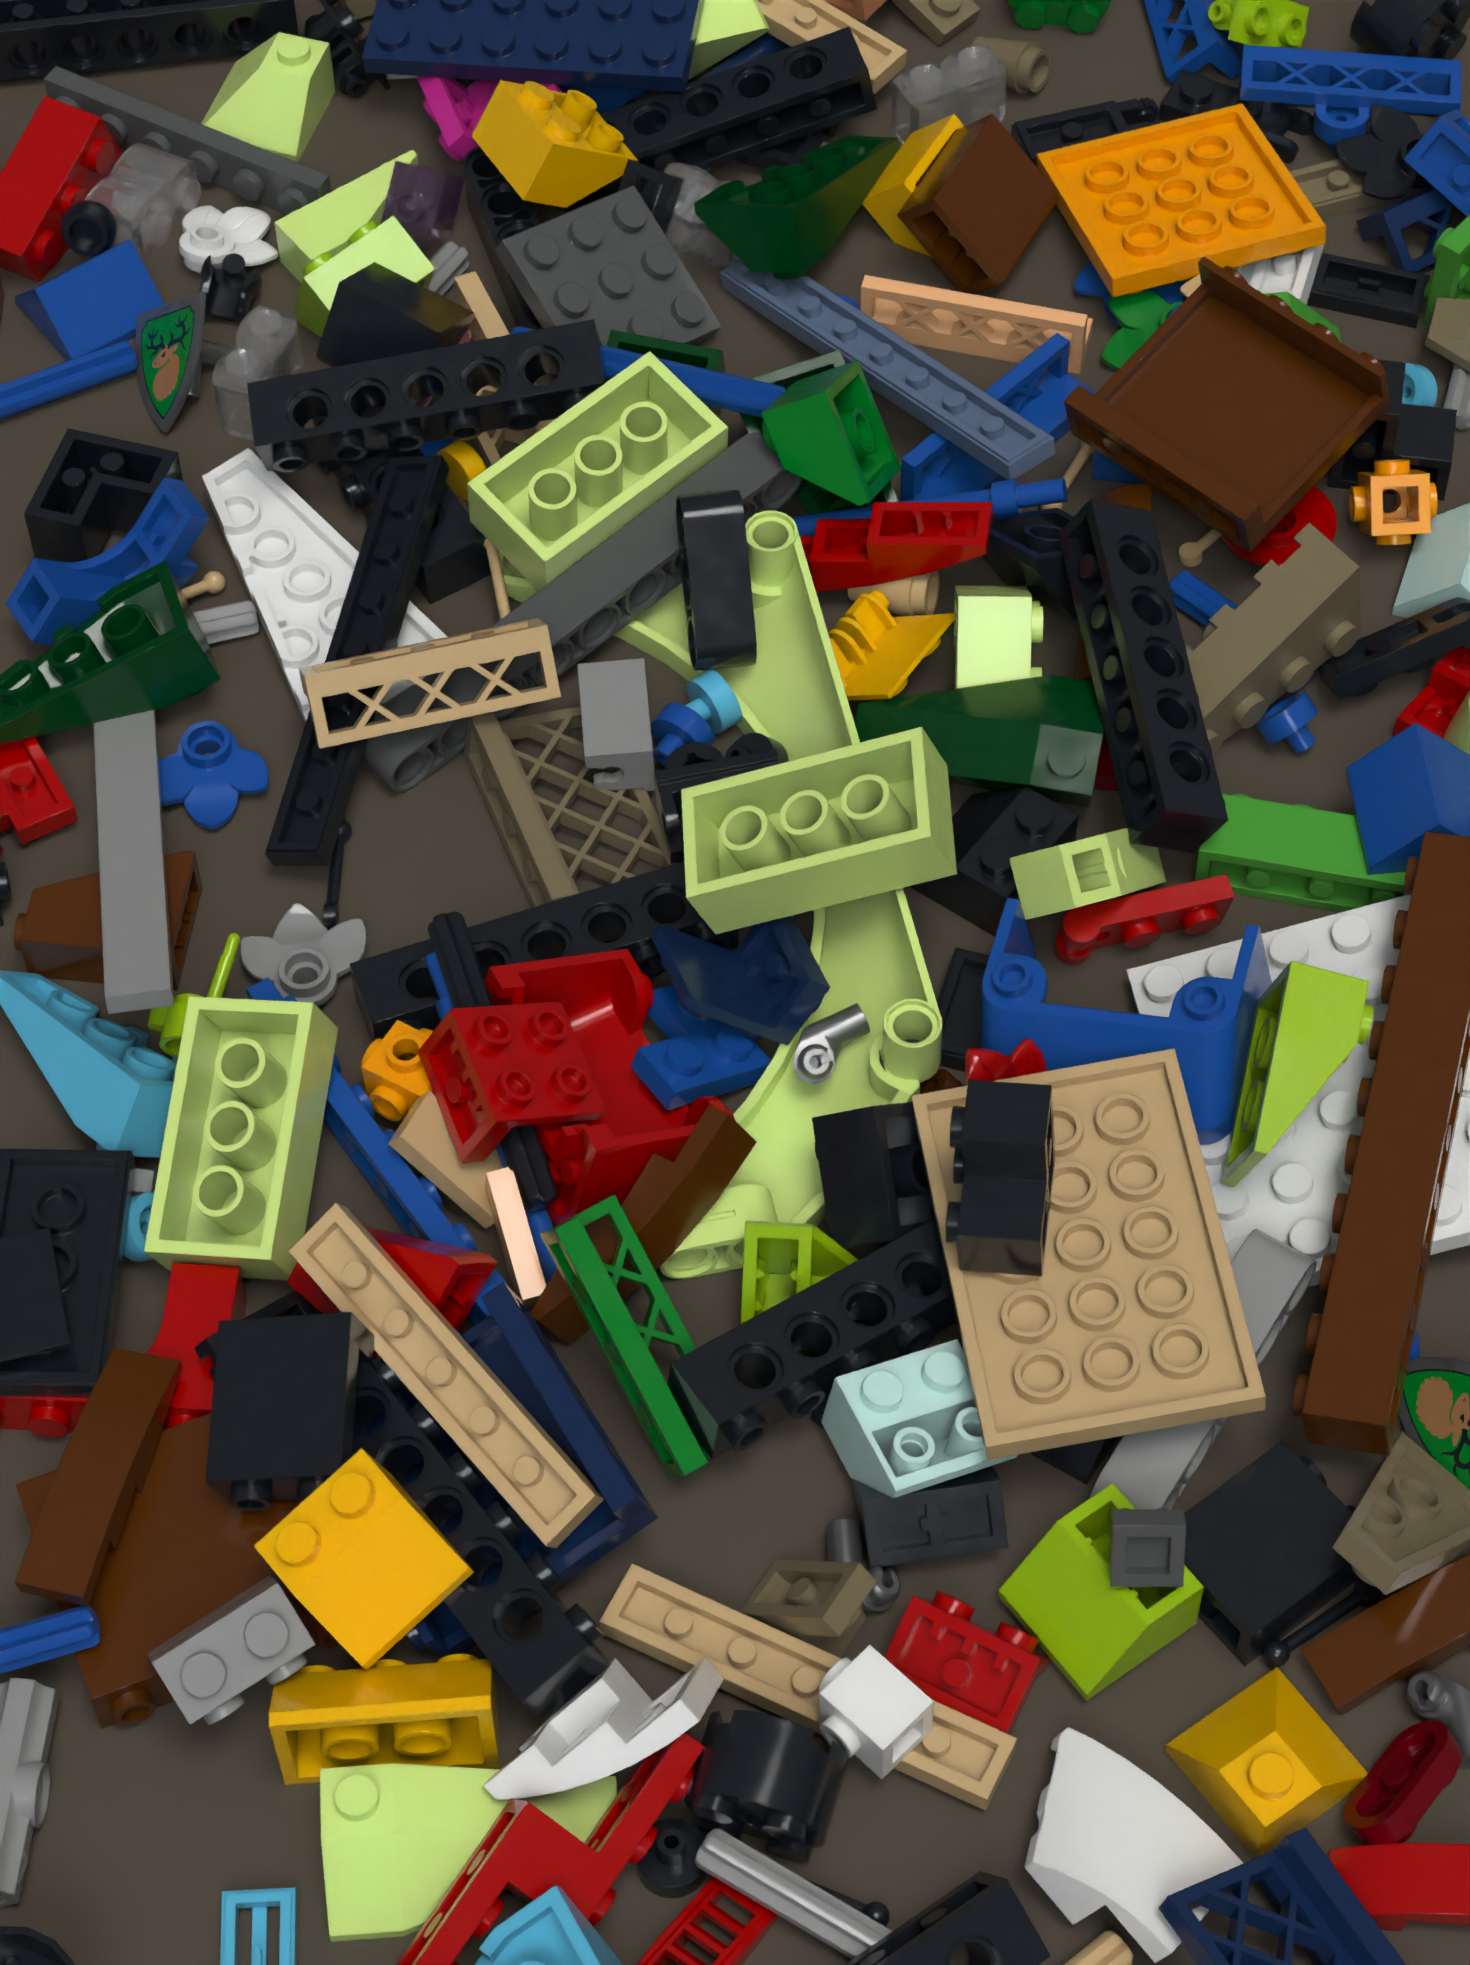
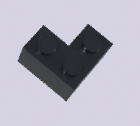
(1401, 432)
(93, 488)
(1006, 1174)

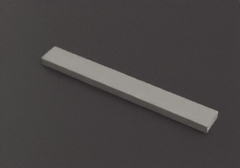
(132, 865)

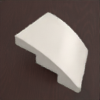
(604, 1731)
(1118, 1842)

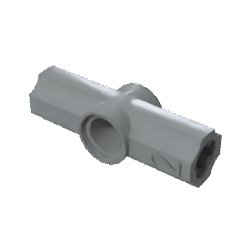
(25, 1780)

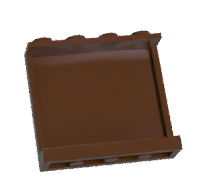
(1233, 406)
(172, 1566)

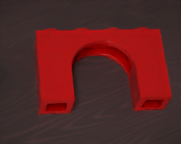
(193, 1307)

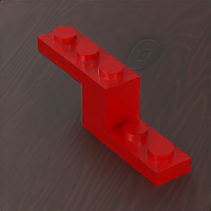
(534, 1853)

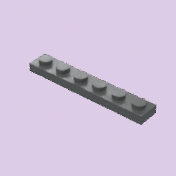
(217, 156)

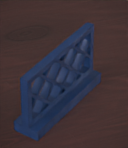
(1312, 1903)

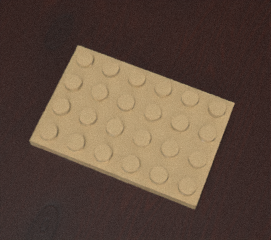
(1136, 1285)

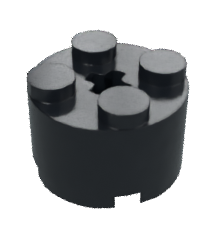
(1411, 27)
(766, 1782)

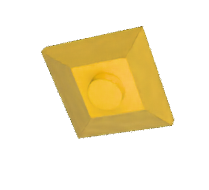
(1266, 1763)

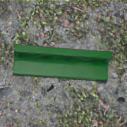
(617, 1335)

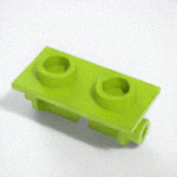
(1261, 21)

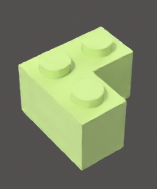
(995, 634)

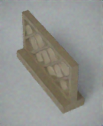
(521, 814)

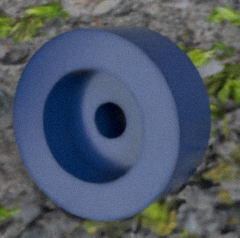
(1339, 123)
(1288, 721)
(677, 726)

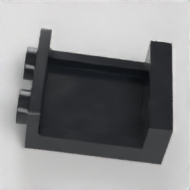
(283, 1405)

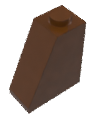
(64, 923)

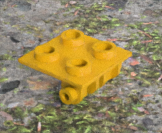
(882, 650)

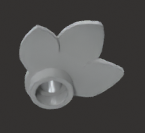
(305, 951)

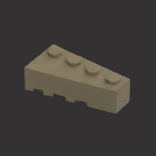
(1276, 636)

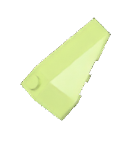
(406, 1832)

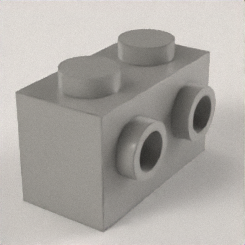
(231, 1651)

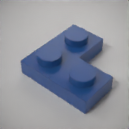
(696, 1057)

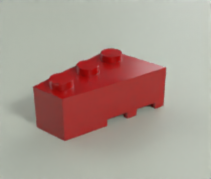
(48, 171)

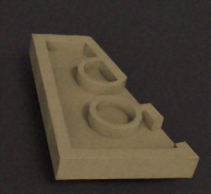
(1407, 1520)

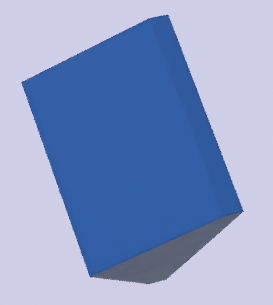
(92, 301)
(1406, 790)

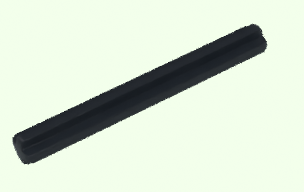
(469, 989)

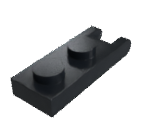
(1197, 94)

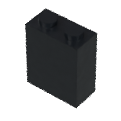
(1267, 1551)

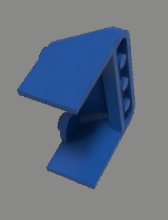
(1205, 1025)

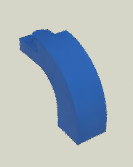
(68, 591)

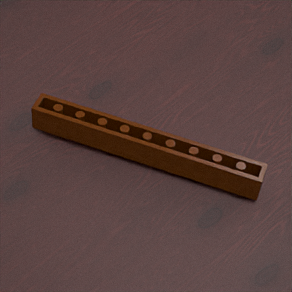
(1395, 1164)

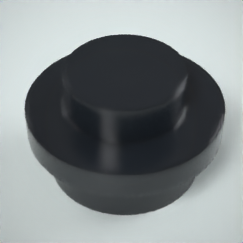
(89, 228)

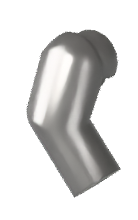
(822, 1042)
(845, 1546)
(1445, 1701)

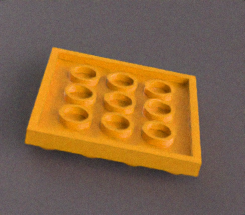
(1180, 192)

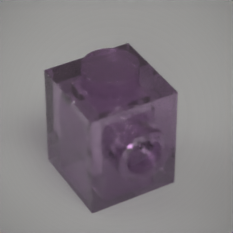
(423, 202)

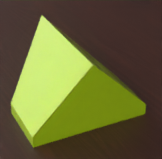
(784, 1261)

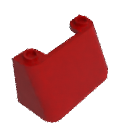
(607, 1009)

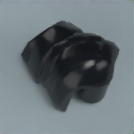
(229, 288)

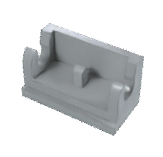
(617, 723)

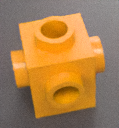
(1413, 508)
(395, 1071)

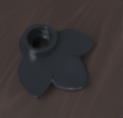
(1382, 154)

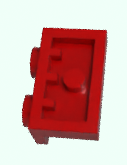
(965, 1662)

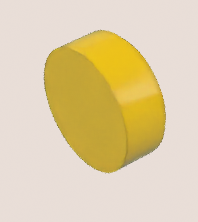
(463, 465)

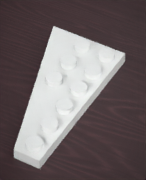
(292, 568)

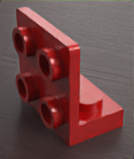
(507, 1071)

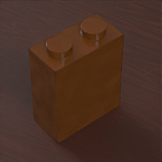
(979, 205)

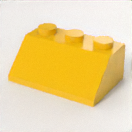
(386, 1716)

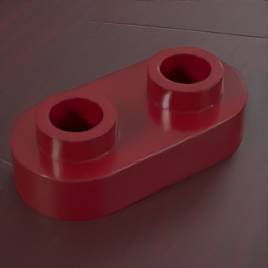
(1403, 1784)

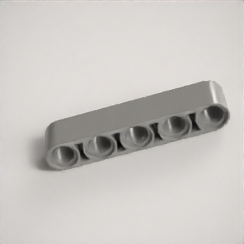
(1159, 1463)

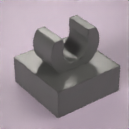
(1147, 1547)

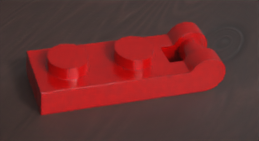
(1143, 918)

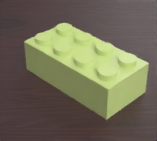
(594, 469)
(818, 831)
(242, 1135)

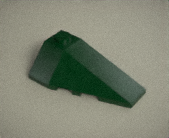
(796, 208)
(1004, 733)

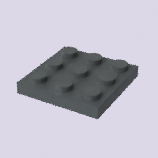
(610, 268)

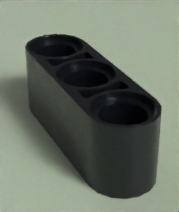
(716, 579)

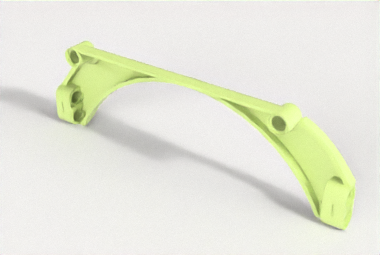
(860, 945)

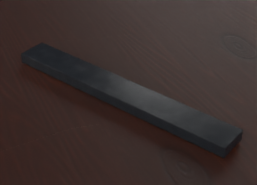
(367, 623)

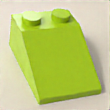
(1296, 1043)

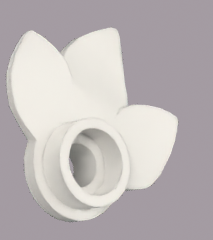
(219, 234)

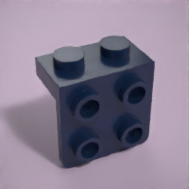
(758, 989)

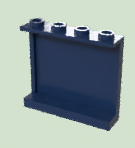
(532, 1371)

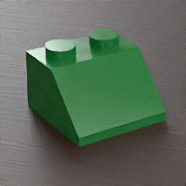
(832, 434)

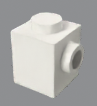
(873, 1711)

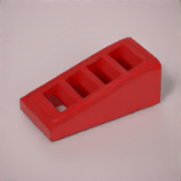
(686, 1927)

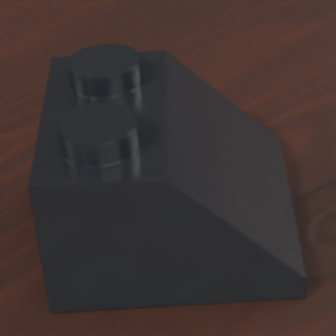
(987, 834)
(872, 1174)

